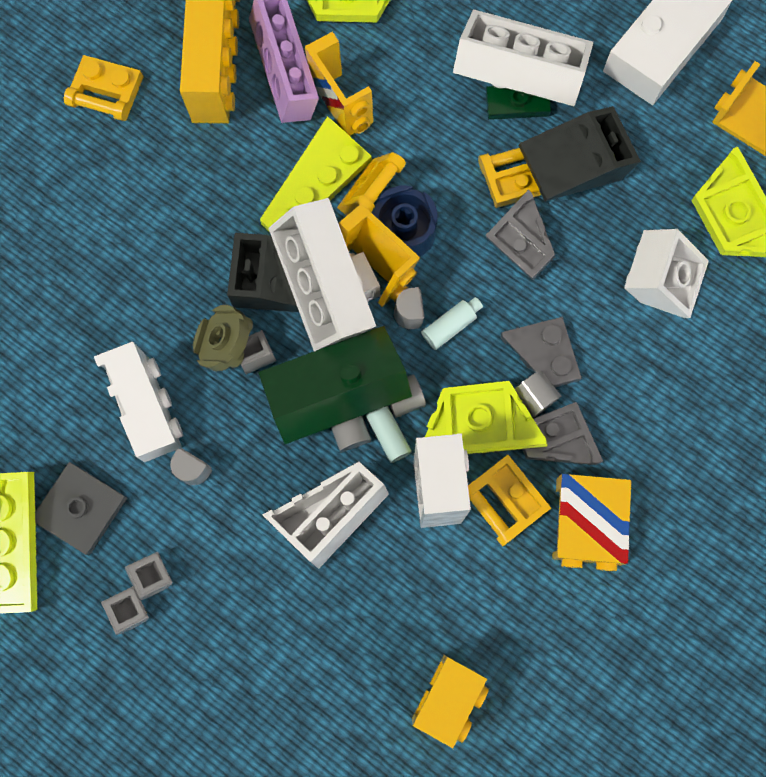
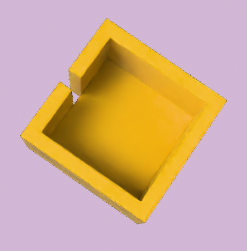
(448, 704)

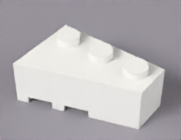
(141, 401)
(329, 513)

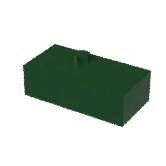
(335, 384)

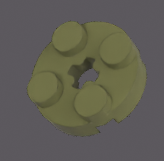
(233, 328)

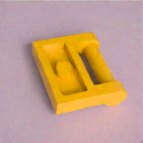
(104, 79)
(372, 182)
(509, 184)
(514, 493)

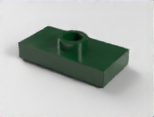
(510, 103)

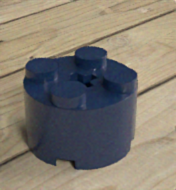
(412, 208)

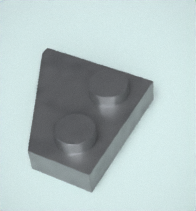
(523, 237)
(545, 349)
(566, 438)

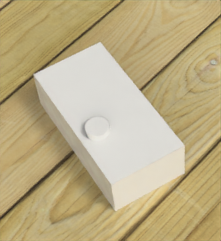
(662, 44)
(522, 57)
(321, 274)
(441, 480)

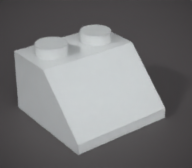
(667, 272)

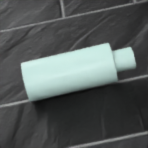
(451, 322)
(389, 434)

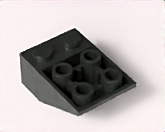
(580, 154)
(258, 275)

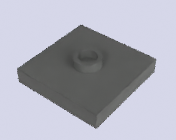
(79, 508)

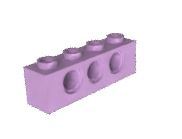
(283, 60)

